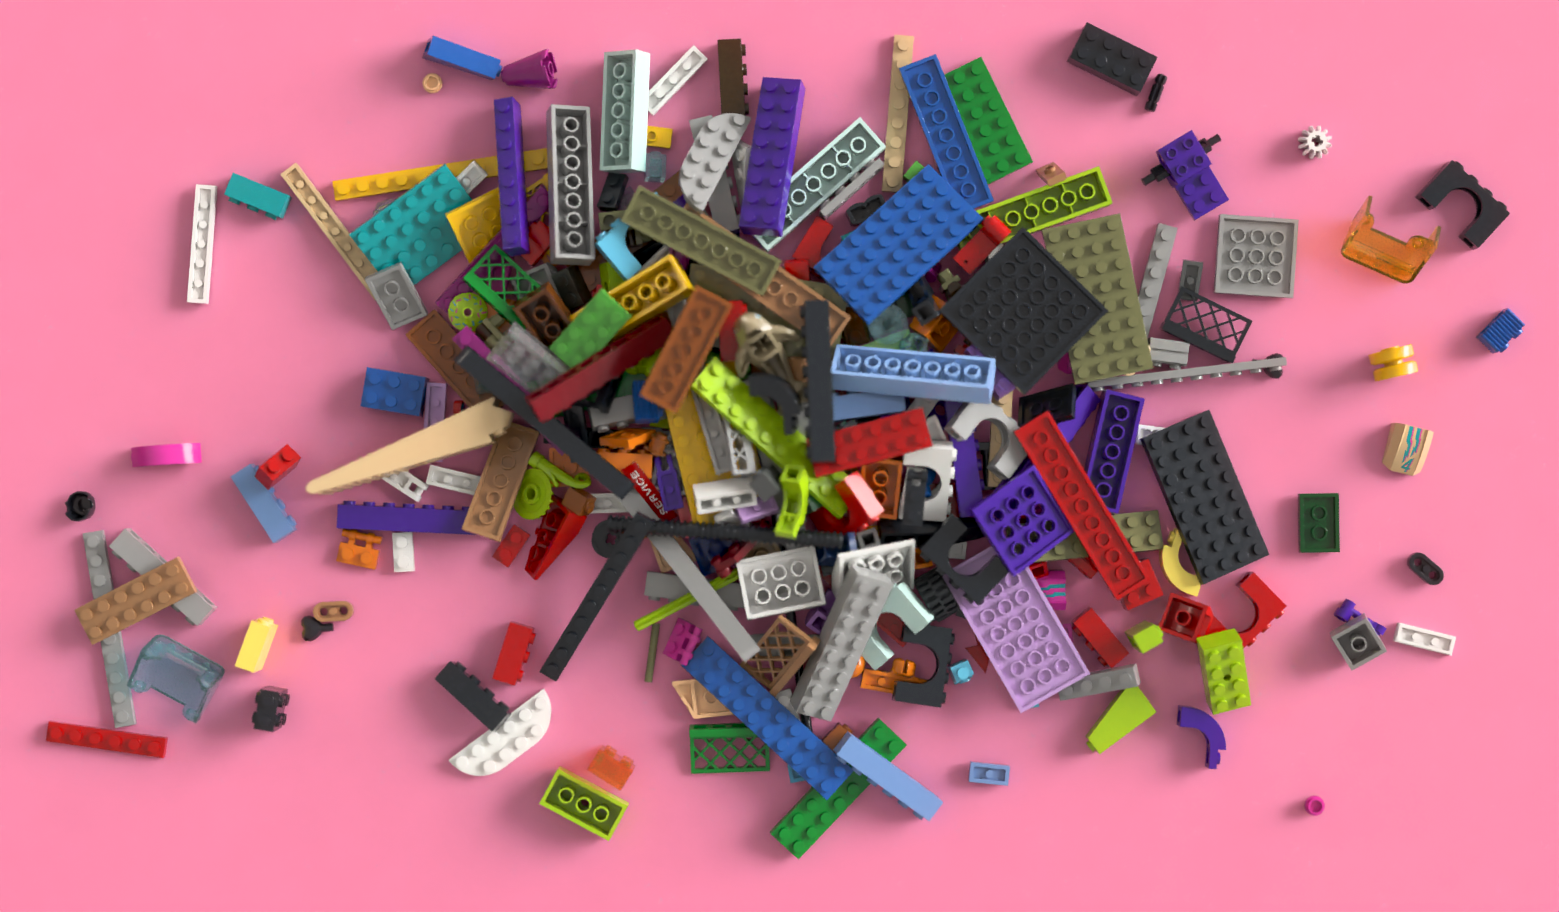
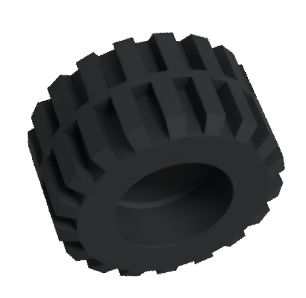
(936, 595)

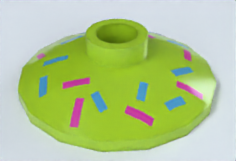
(462, 302)

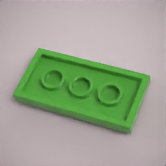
(590, 329)

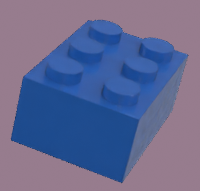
(394, 392)

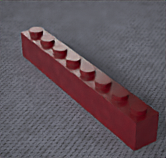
(599, 368)

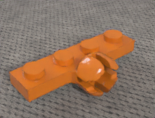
(884, 681)

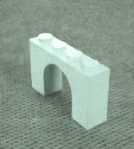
(910, 609)

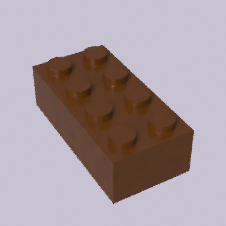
(543, 314)

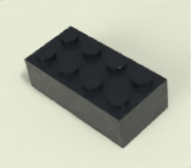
(1112, 59)

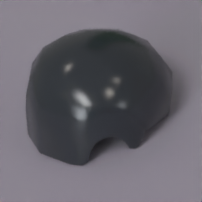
(80, 506)

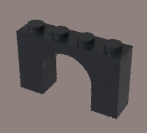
(1489, 211)
(937, 550)
(929, 692)

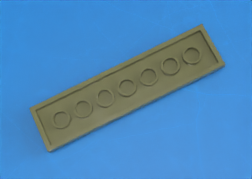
(701, 240)
(1139, 528)

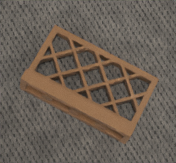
(794, 662)

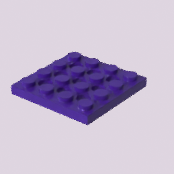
(1020, 534)

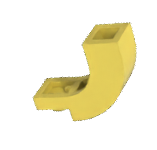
(1173, 570)

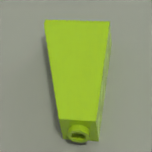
(1120, 717)

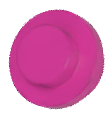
(1314, 805)

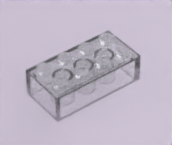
(525, 359)

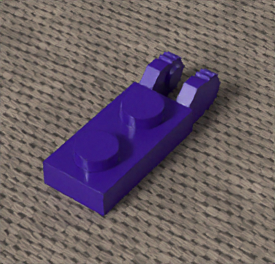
(669, 485)

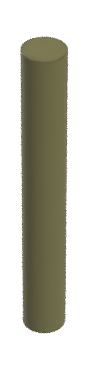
(652, 652)

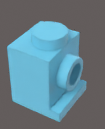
(960, 671)

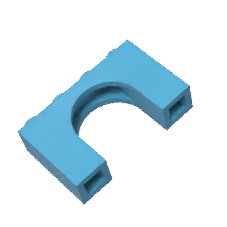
(615, 251)

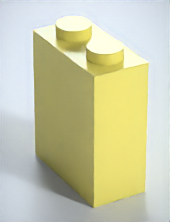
(256, 644)

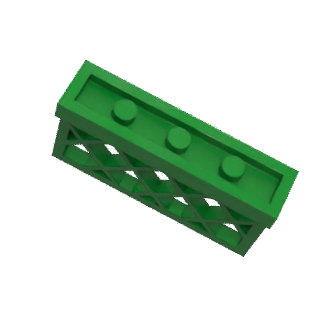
(488, 295)
(725, 731)

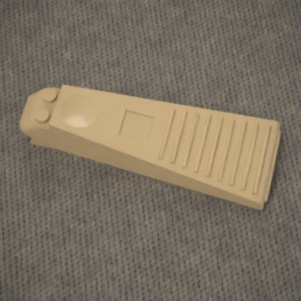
(445, 439)

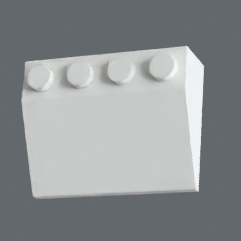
(893, 559)
(780, 583)

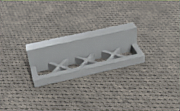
(743, 451)

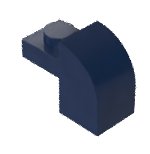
(828, 557)

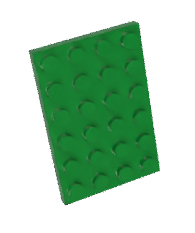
(987, 121)

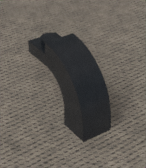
(782, 392)

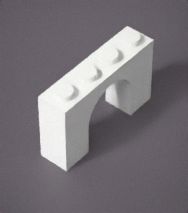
(940, 459)

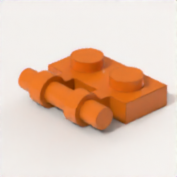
(359, 555)

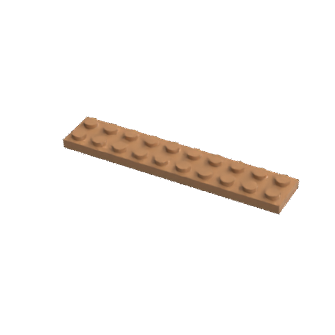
(787, 295)

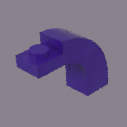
(1215, 740)

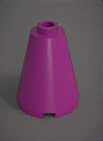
(532, 71)

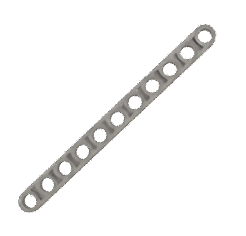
(695, 582)

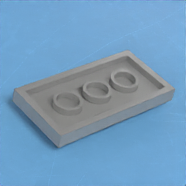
(856, 183)

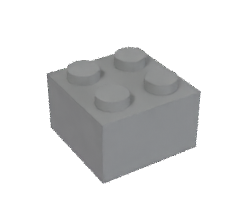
(1358, 641)

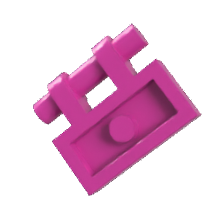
(682, 641)

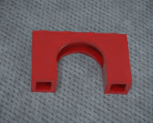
(812, 243)
(861, 505)
(1266, 606)

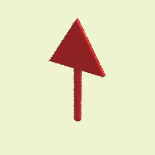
(979, 655)

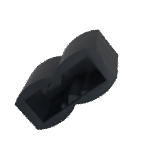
(860, 212)

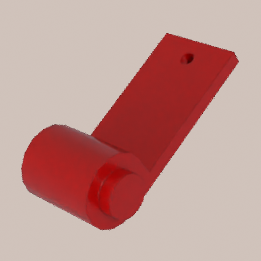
(982, 244)

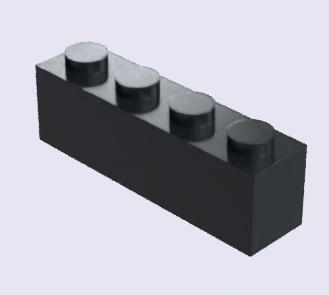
(473, 695)

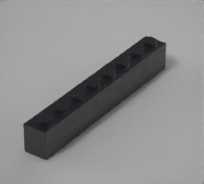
(818, 381)

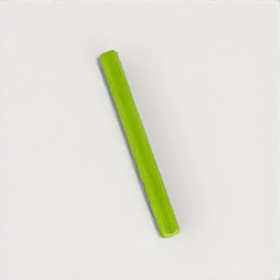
(681, 603)

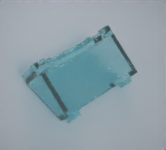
(177, 674)

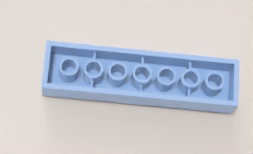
(913, 374)

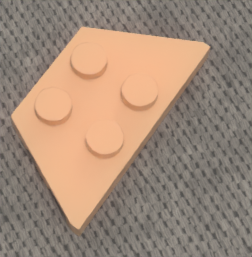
(699, 700)

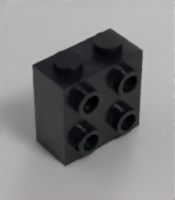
(270, 708)

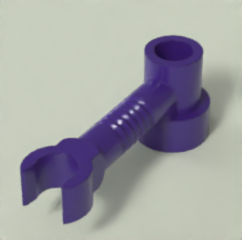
(1347, 610)

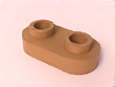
(334, 611)

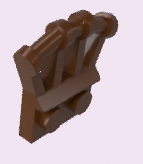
(855, 330)

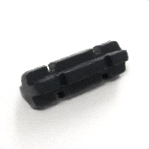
(1156, 92)

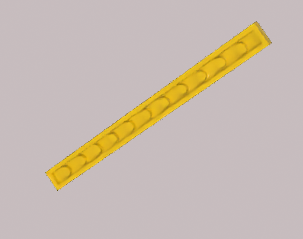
(406, 179)

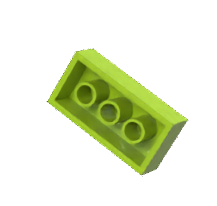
(1224, 671)
(565, 799)

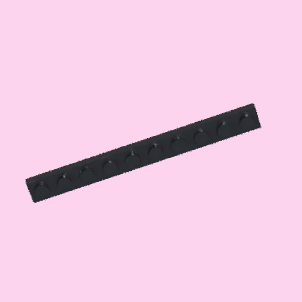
(597, 595)

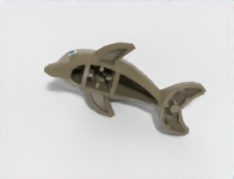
(763, 347)

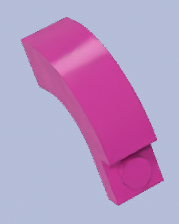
(166, 454)

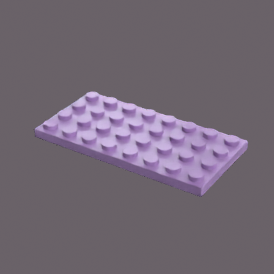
(1020, 635)

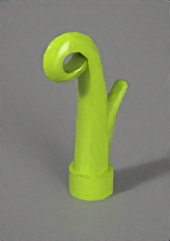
(554, 473)

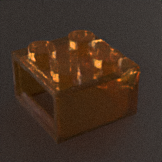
(612, 766)

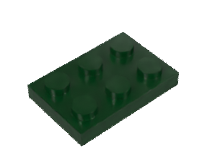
(1318, 522)

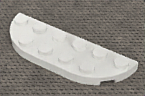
(518, 734)

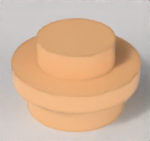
(432, 83)

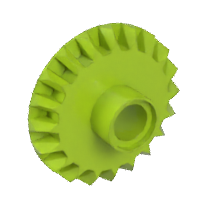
(534, 495)

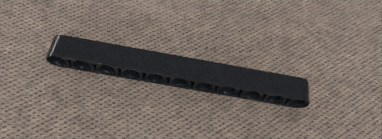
(551, 429)

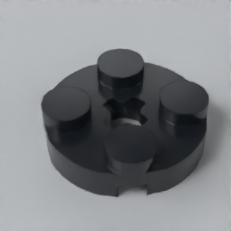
(599, 540)

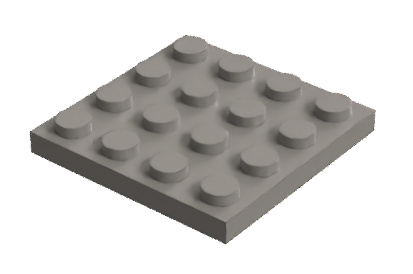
(1256, 256)

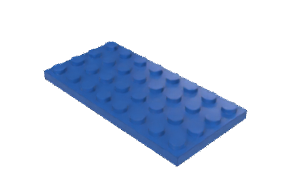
(898, 244)

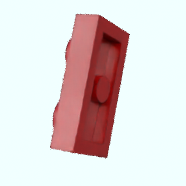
(511, 545)

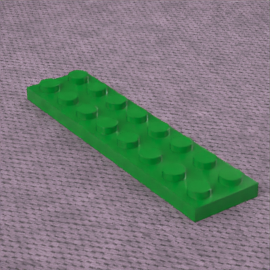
(815, 814)

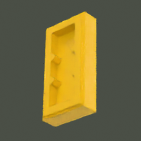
(659, 137)

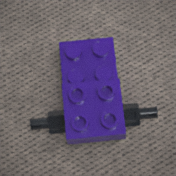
(1188, 171)

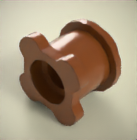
(657, 444)

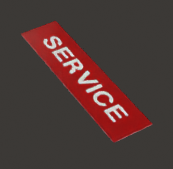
(647, 491)

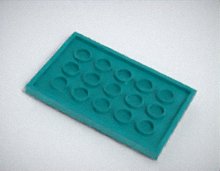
(415, 227)

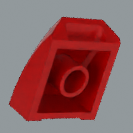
(1186, 618)

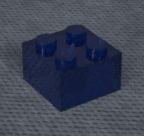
(706, 549)

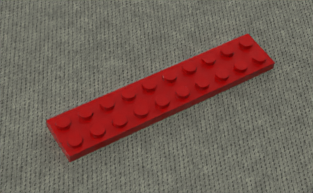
(1082, 505)

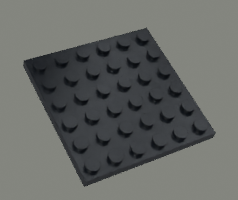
(1023, 310)

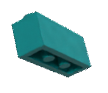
(257, 196)

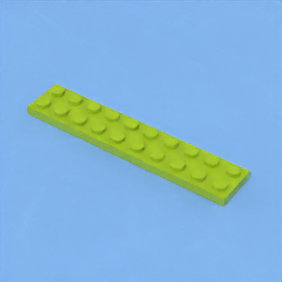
(764, 429)

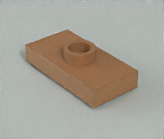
(1051, 174)

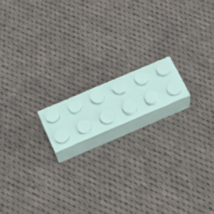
(624, 111)

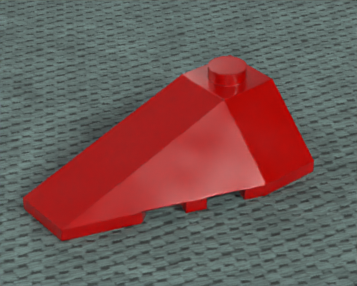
(553, 536)

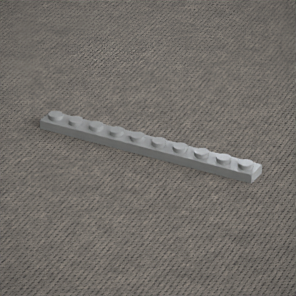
(1194, 373)
(709, 417)
(112, 646)

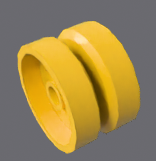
(1393, 362)

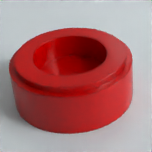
(458, 406)

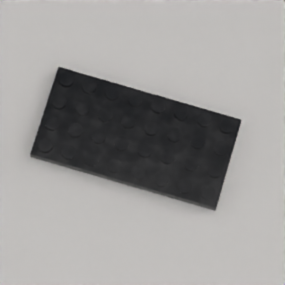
(1204, 497)

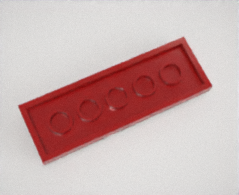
(877, 442)

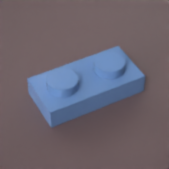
(989, 773)

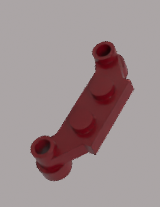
(735, 553)

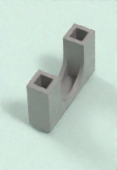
(970, 415)

